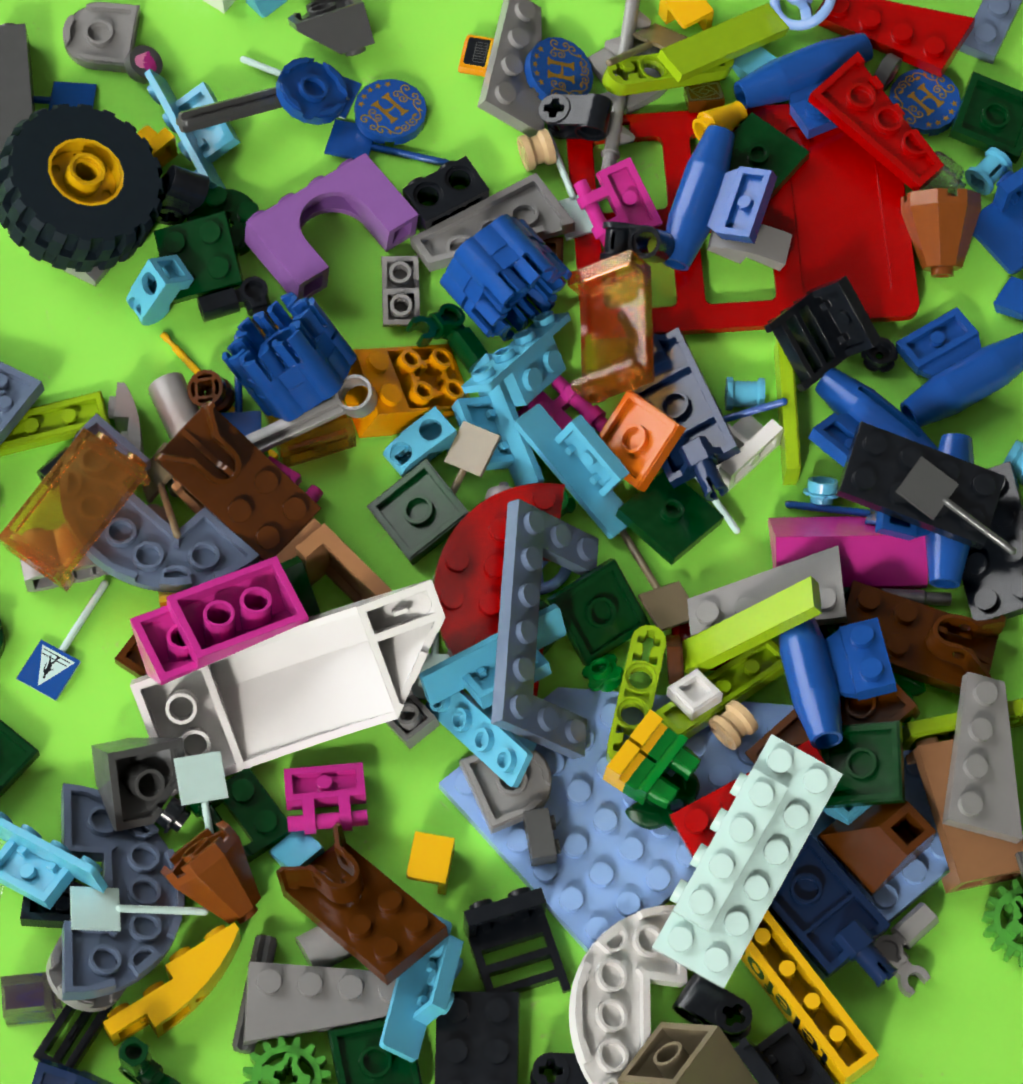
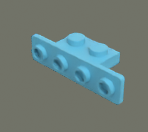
(201, 145)
(526, 363)
(496, 413)
(579, 462)
(475, 666)
(499, 749)
(42, 868)
(421, 997)

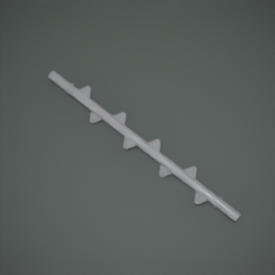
(617, 133)

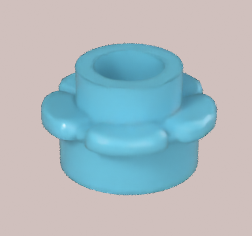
(821, 490)

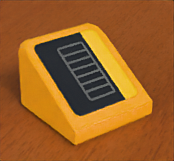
(475, 55)

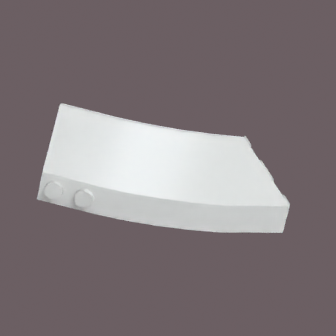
(301, 685)

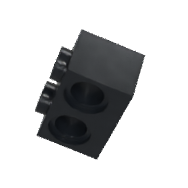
(439, 189)

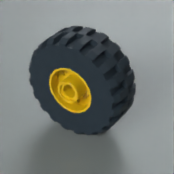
(79, 187)

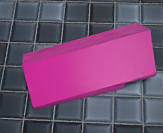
(864, 554)
(217, 620)

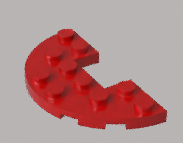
(472, 565)

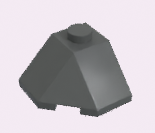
(336, 24)
(136, 778)

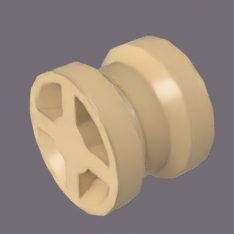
(536, 150)
(733, 724)

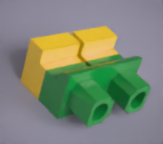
(646, 759)

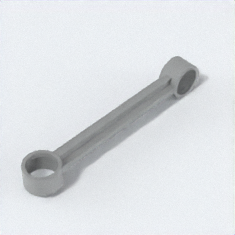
(328, 410)

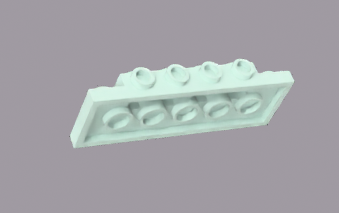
(745, 860)

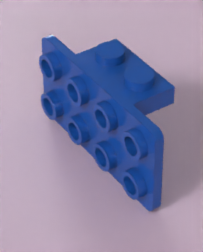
(1001, 223)

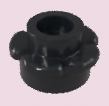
(886, 363)
(173, 816)

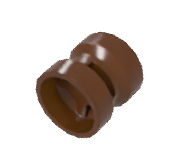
(220, 393)

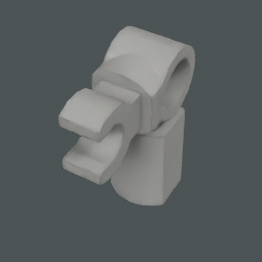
(906, 935)

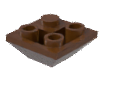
(879, 843)

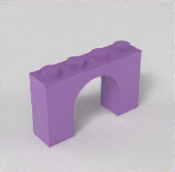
(352, 189)

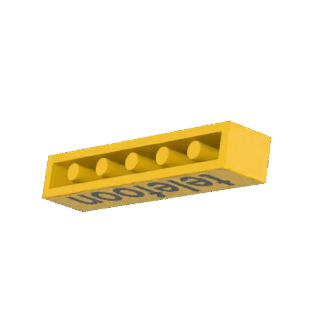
(808, 1003)

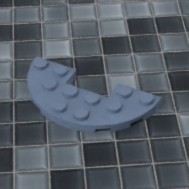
(142, 548)
(132, 861)

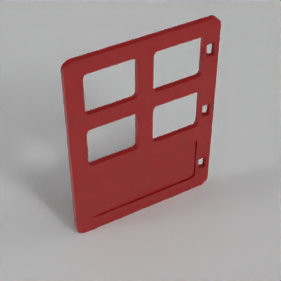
(836, 207)

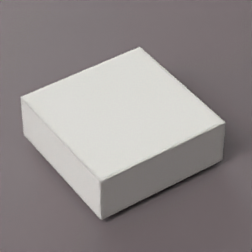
(694, 694)

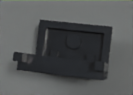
(823, 330)
(508, 923)
(783, 1059)

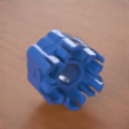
(501, 270)
(293, 364)

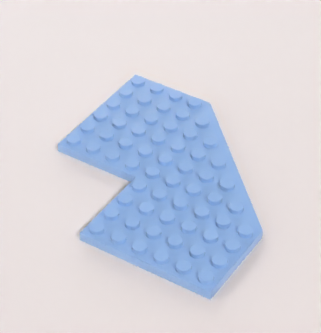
(620, 868)

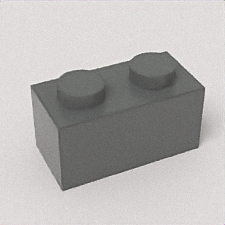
(540, 837)

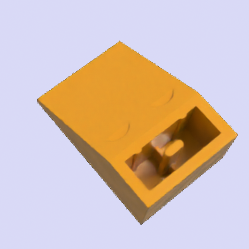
(407, 386)

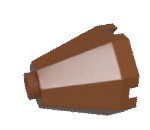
(941, 227)
(216, 874)

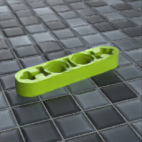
(641, 82)
(629, 695)

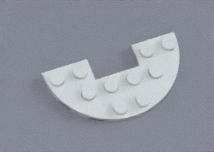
(613, 994)

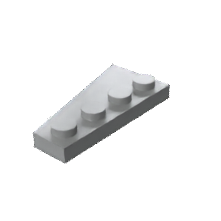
(505, 87)
(525, 200)
(735, 597)
(982, 766)
(309, 999)

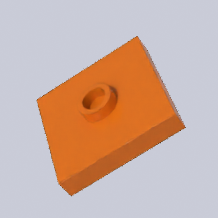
(640, 438)

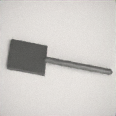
(930, 490)

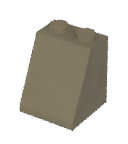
(686, 1056)

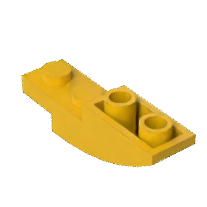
(192, 978)

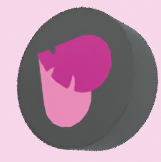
(140, 60)
(888, 69)

